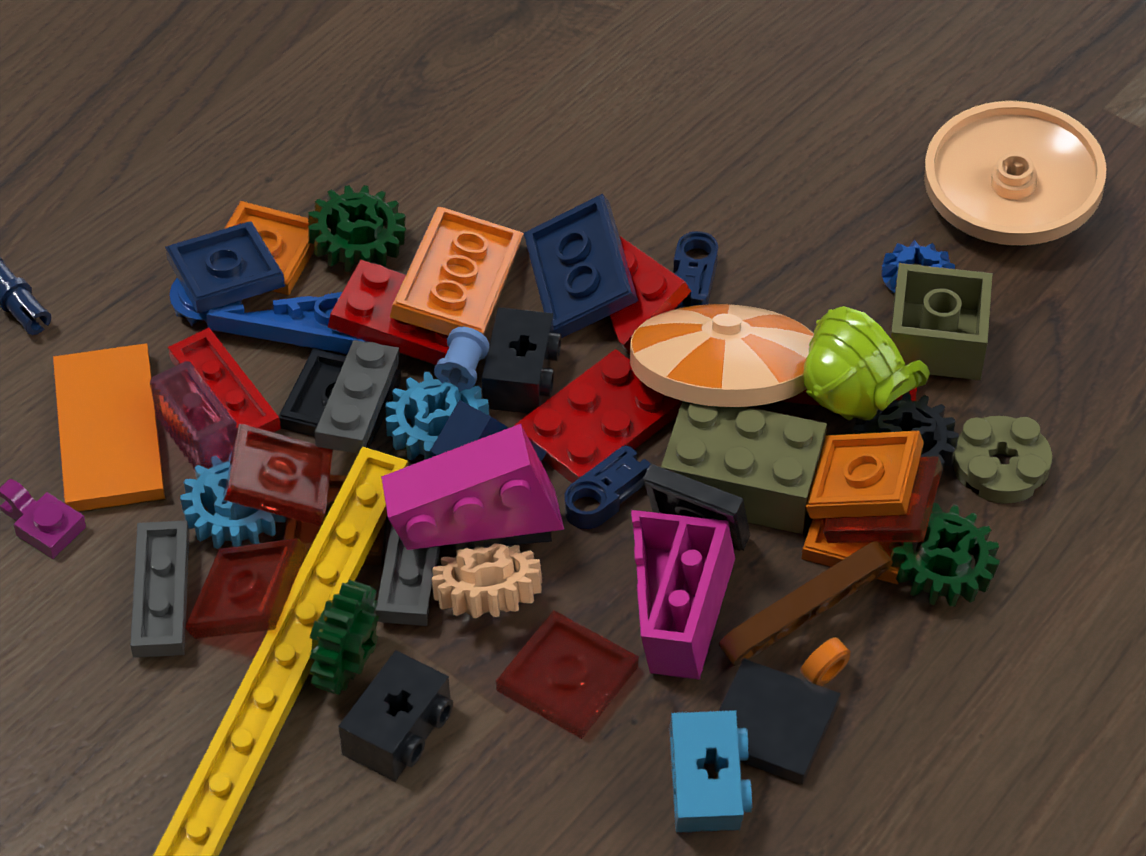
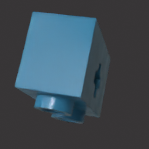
(701, 801)

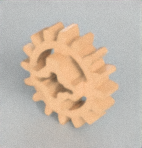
(487, 580)

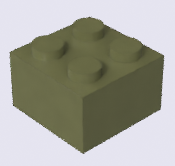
(942, 319)

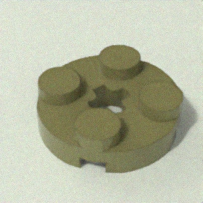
(1009, 436)

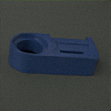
(696, 272)
(609, 484)

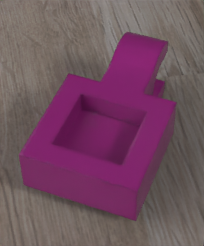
(41, 523)

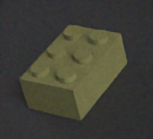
(751, 455)

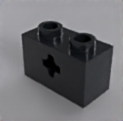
(519, 360)
(396, 716)

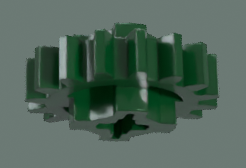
(356, 228)
(945, 557)
(344, 637)

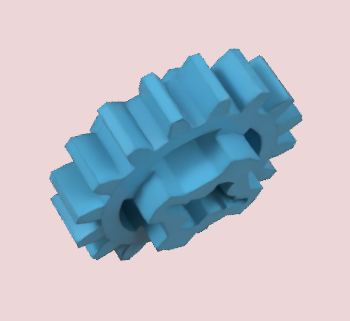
(429, 408)
(224, 519)

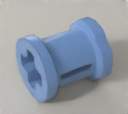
(464, 352)

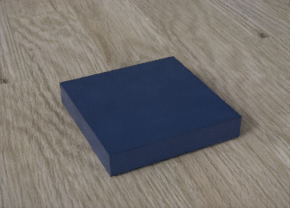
(224, 266)

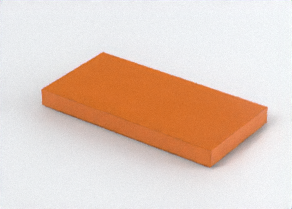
(456, 273)
(108, 428)

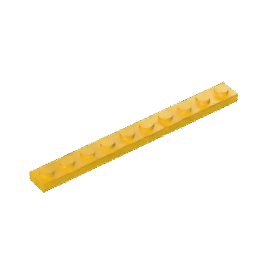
(279, 665)

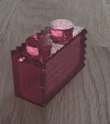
(193, 415)

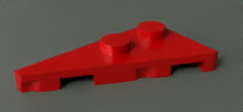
(656, 291)

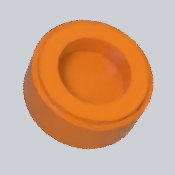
(825, 662)

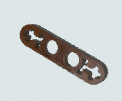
(805, 603)

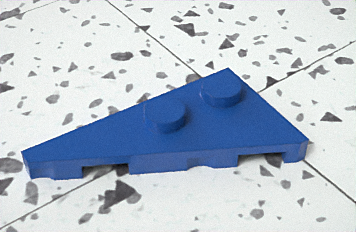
(291, 321)

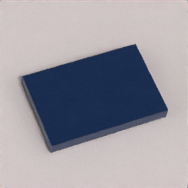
(580, 266)

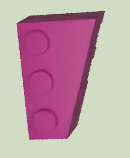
(473, 494)
(680, 587)

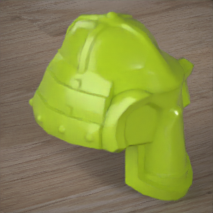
(857, 366)

